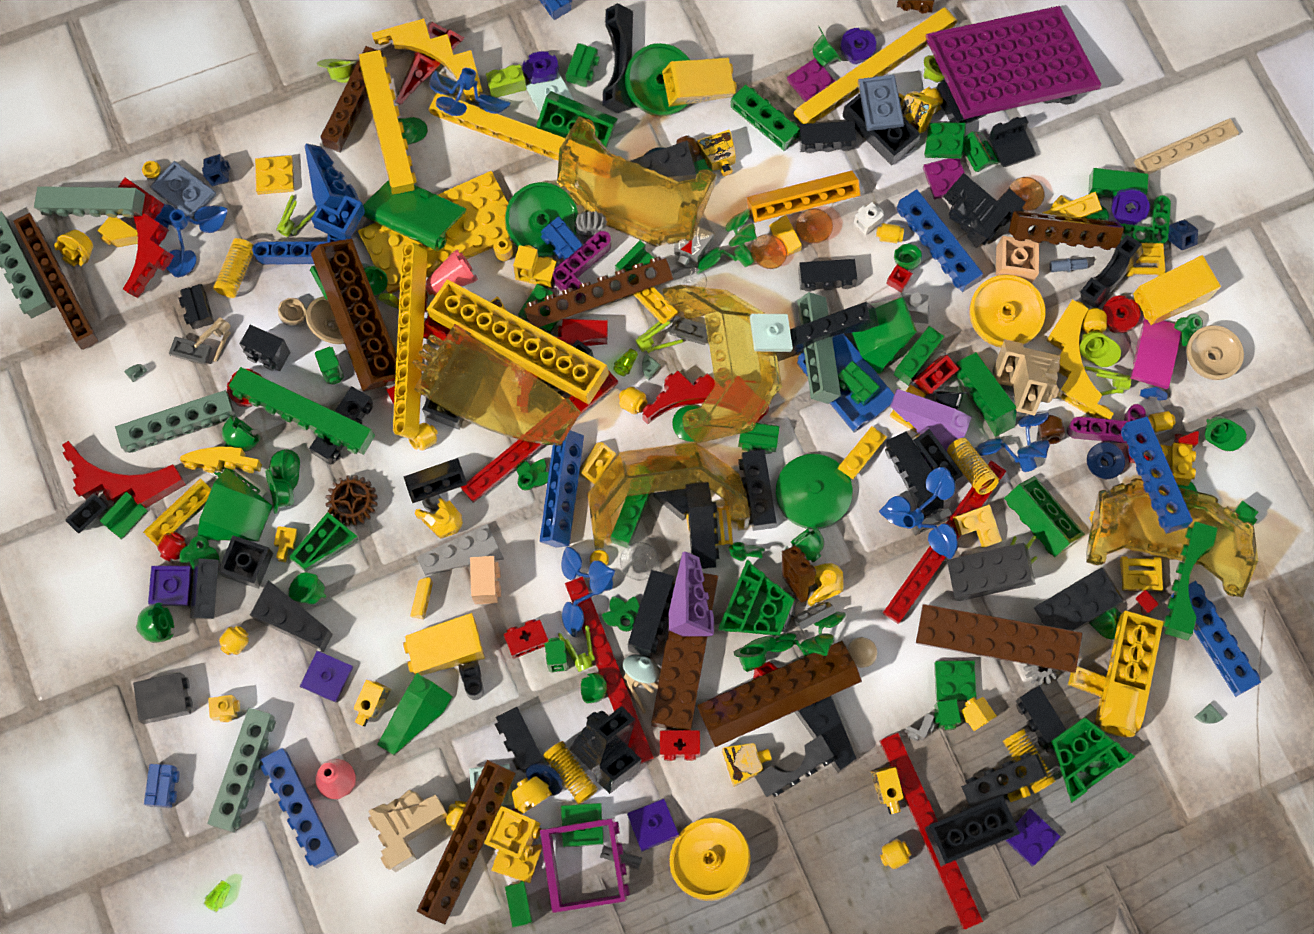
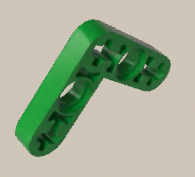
(1152, 231)

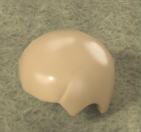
(291, 311)
(862, 652)

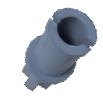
(1068, 265)

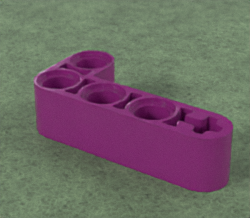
(584, 261)
(1104, 426)

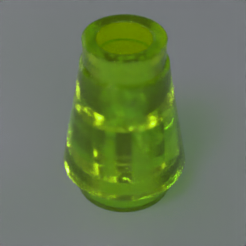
(625, 363)
(217, 896)

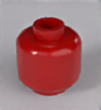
(171, 546)

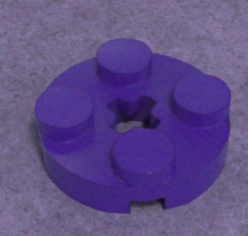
(854, 54)
(539, 75)
(1127, 196)

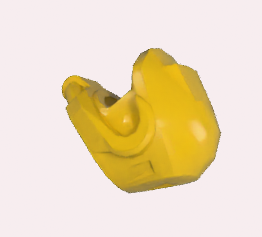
(445, 521)
(830, 582)

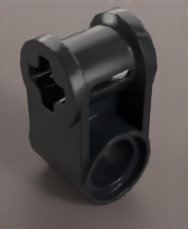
(472, 676)

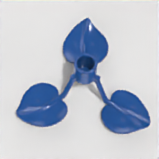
(466, 81)
(209, 220)
(1025, 454)
(897, 511)
(600, 581)

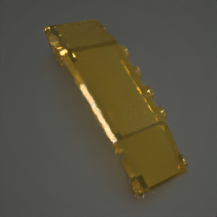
(629, 195)
(743, 377)
(660, 471)
(1128, 521)

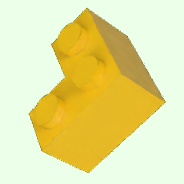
(533, 269)

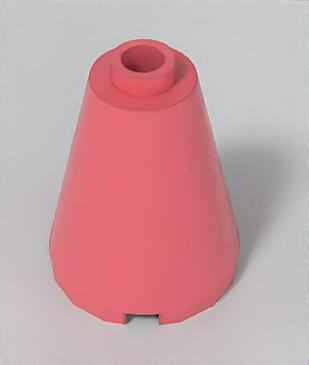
(455, 269)
(335, 779)

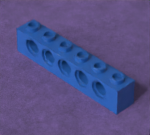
(949, 245)
(1158, 464)
(562, 491)
(1216, 649)
(326, 851)

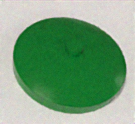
(646, 81)
(533, 210)
(813, 491)

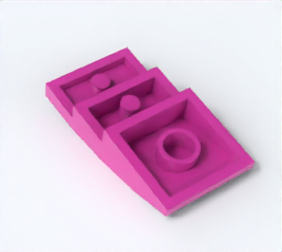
(1156, 353)

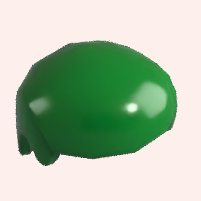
(908, 256)
(374, 277)
(593, 688)

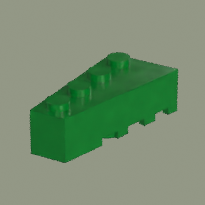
(988, 394)

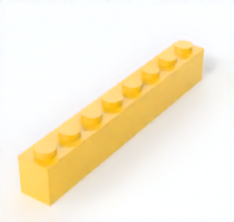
(386, 122)

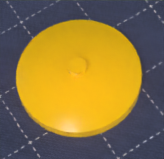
(1007, 310)
(710, 859)

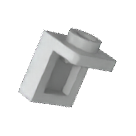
(925, 727)

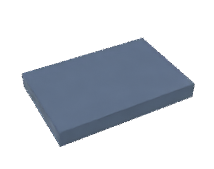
(880, 102)
(182, 189)

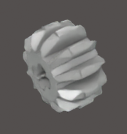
(590, 223)
(1045, 676)

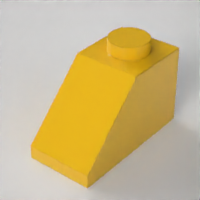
(117, 233)

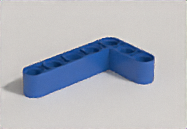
(290, 249)

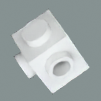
(868, 218)

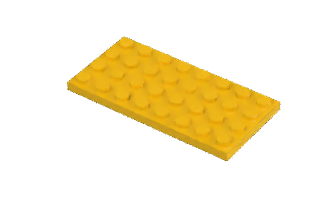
(470, 234)

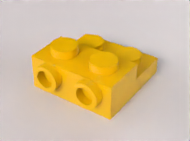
(1180, 462)
(513, 833)

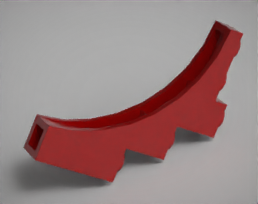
(150, 235)
(586, 331)
(681, 393)
(143, 487)

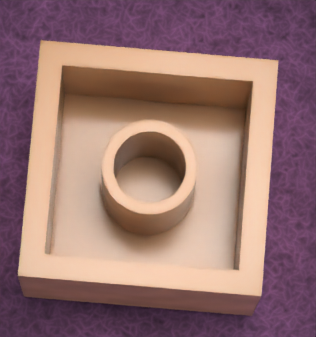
(1017, 258)
(484, 583)

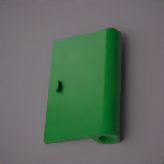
(414, 214)

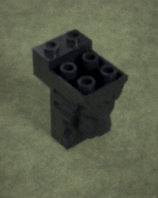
(978, 211)
(606, 749)

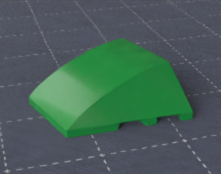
(894, 331)
(233, 510)
(756, 605)
(1087, 756)

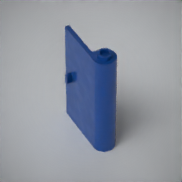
(854, 414)

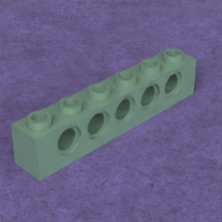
(38, 301)
(128, 431)
(225, 797)

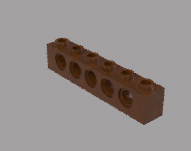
(346, 109)
(1022, 221)

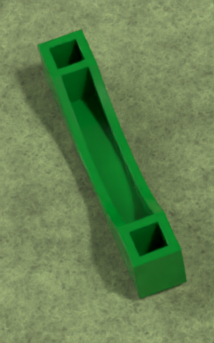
(1182, 617)

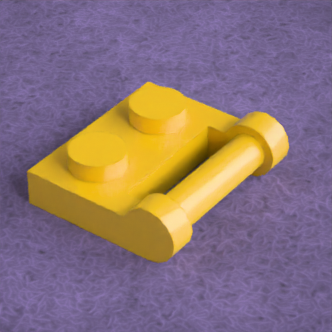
(1151, 254)
(1141, 579)

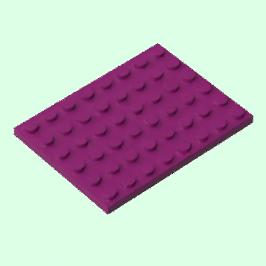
(1012, 62)

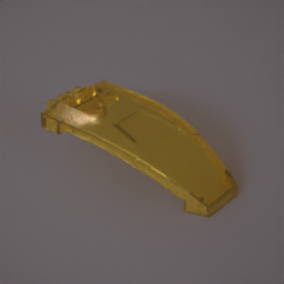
(492, 390)

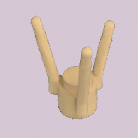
(219, 328)
(631, 682)

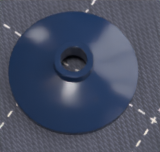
(1111, 454)
(547, 775)

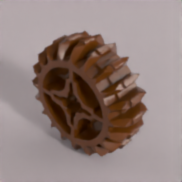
(348, 485)

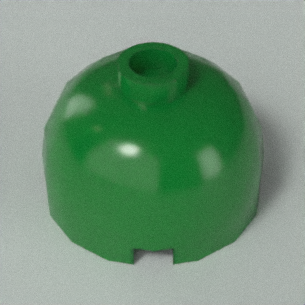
(239, 435)
(810, 543)
(155, 623)

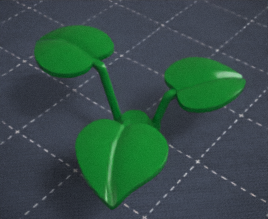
(744, 235)
(819, 644)

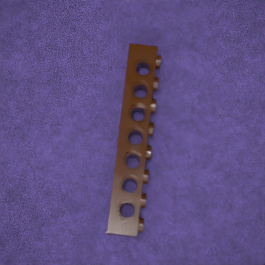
(662, 275)
(56, 281)
(465, 842)

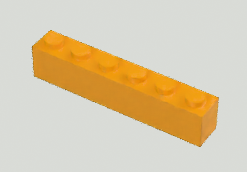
(803, 196)

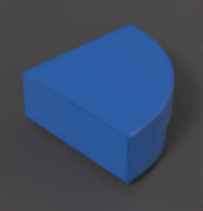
(1153, 392)

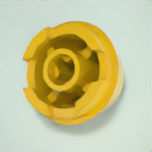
(74, 247)
(530, 793)

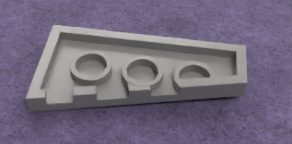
(458, 551)

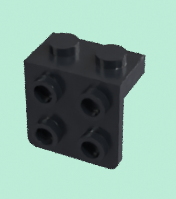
(1012, 142)

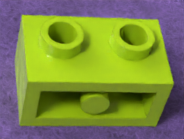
(505, 81)

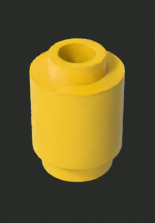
(890, 233)
(503, 248)
(1162, 421)

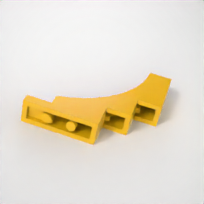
(415, 37)
(1078, 388)

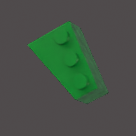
(322, 542)

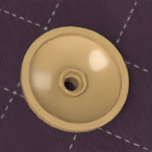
(322, 321)
(1224, 348)

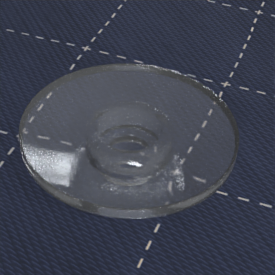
(689, 276)
(636, 552)

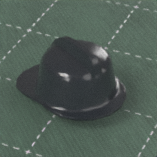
(949, 398)

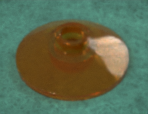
(1030, 188)
(814, 218)
(771, 245)

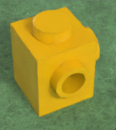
(223, 708)
(977, 713)

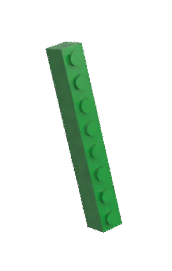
(302, 411)

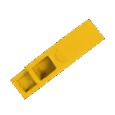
(214, 458)

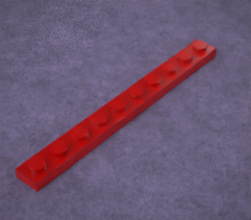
(520, 451)
(931, 559)
(608, 666)
(923, 816)

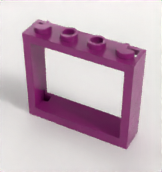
(551, 867)

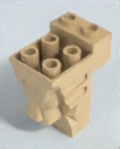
(1029, 373)
(402, 822)

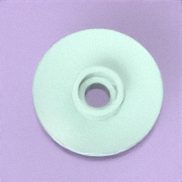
(641, 668)

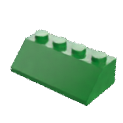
(561, 113)
(1044, 516)

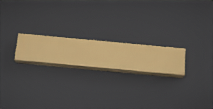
(1186, 147)

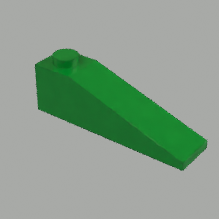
(417, 709)

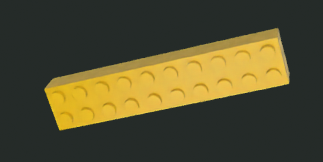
(519, 341)

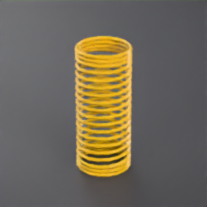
(227, 288)
(981, 480)
(1008, 742)
(560, 752)

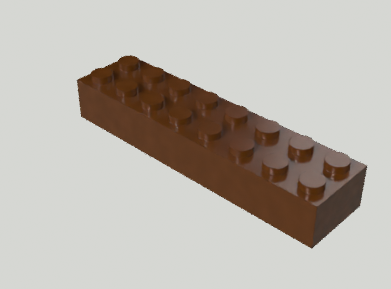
(356, 313)
(999, 638)
(681, 673)
(779, 693)

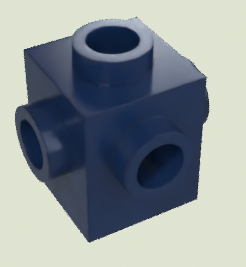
(216, 170)
(1183, 234)

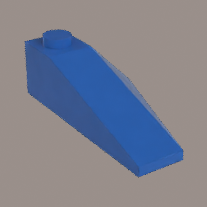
(326, 182)

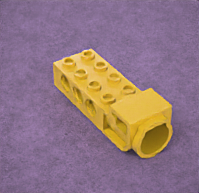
(1129, 675)

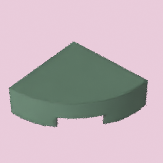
(649, 366)
(135, 372)
(1209, 715)

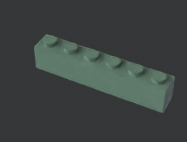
(89, 201)
(820, 354)

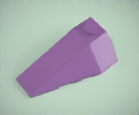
(943, 421)
(688, 606)

